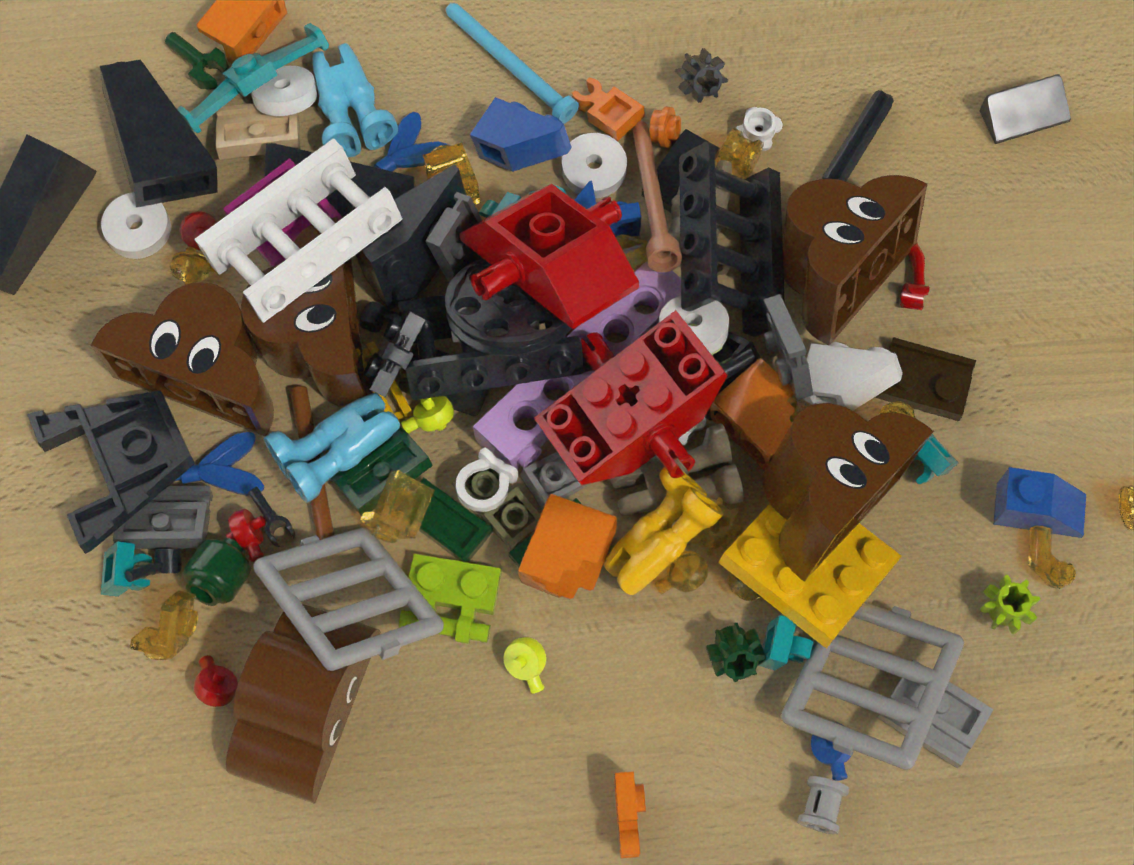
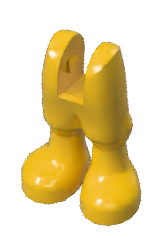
(654, 541)

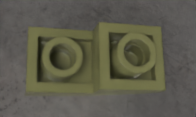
(510, 520)

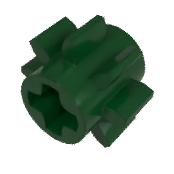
(735, 652)

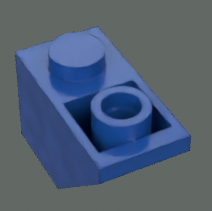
(518, 137)

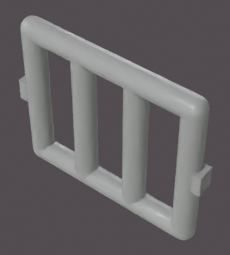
(313, 628)
(919, 718)

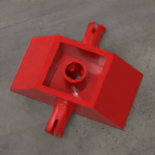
(554, 254)
(634, 403)

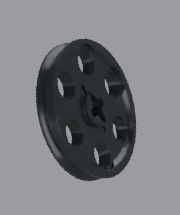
(499, 313)

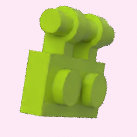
(456, 586)

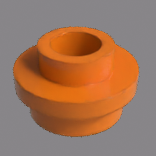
(664, 126)

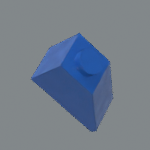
(1039, 499)

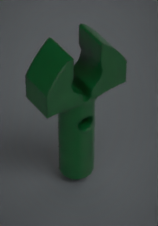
(213, 60)

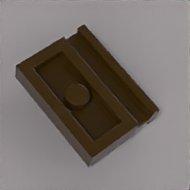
(930, 379)

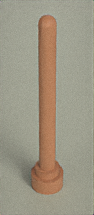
(662, 249)

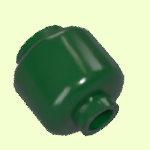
(217, 571)

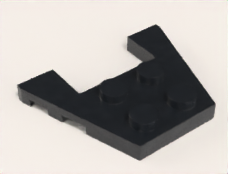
(136, 452)

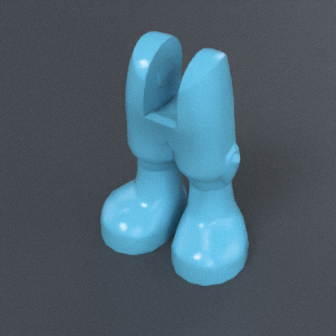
(345, 87)
(346, 434)

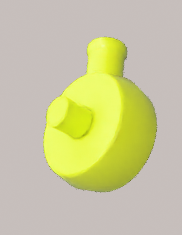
(430, 415)
(525, 661)

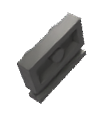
(445, 237)
(786, 344)
(170, 521)

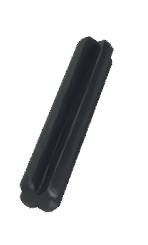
(859, 136)

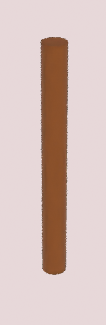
(305, 426)

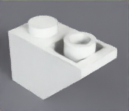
(849, 374)

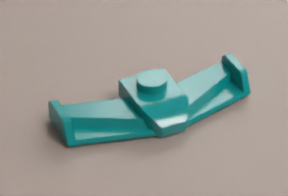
(250, 73)

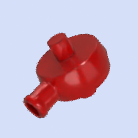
(195, 225)
(247, 532)
(214, 683)

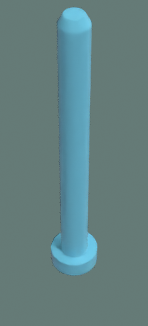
(562, 107)

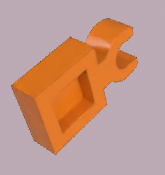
(610, 112)
(629, 802)

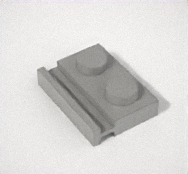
(954, 724)

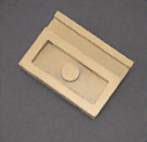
(245, 131)

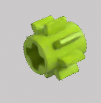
(1015, 594)

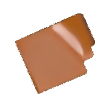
(755, 411)
(567, 548)

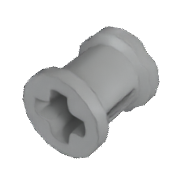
(823, 805)

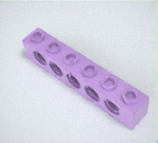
(526, 400)

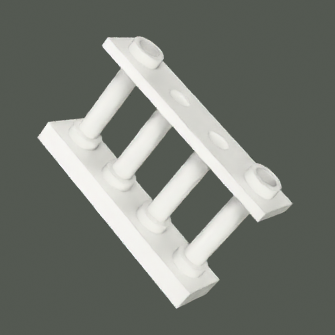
(282, 203)

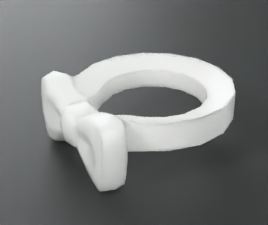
(487, 460)

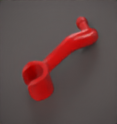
(913, 294)

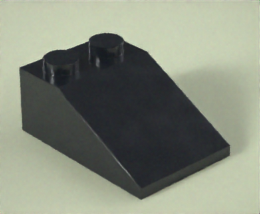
(400, 259)

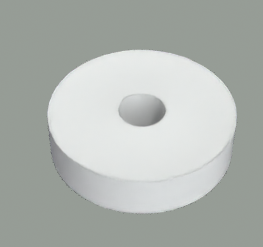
(286, 93)
(598, 149)
(135, 242)
(710, 318)

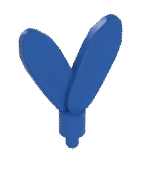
(402, 150)
(217, 470)

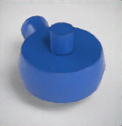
(825, 753)

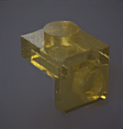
(175, 627)

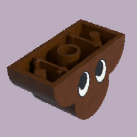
(846, 244)
(316, 333)
(193, 353)
(833, 475)
(292, 709)

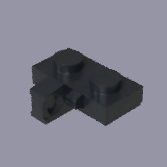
(393, 352)

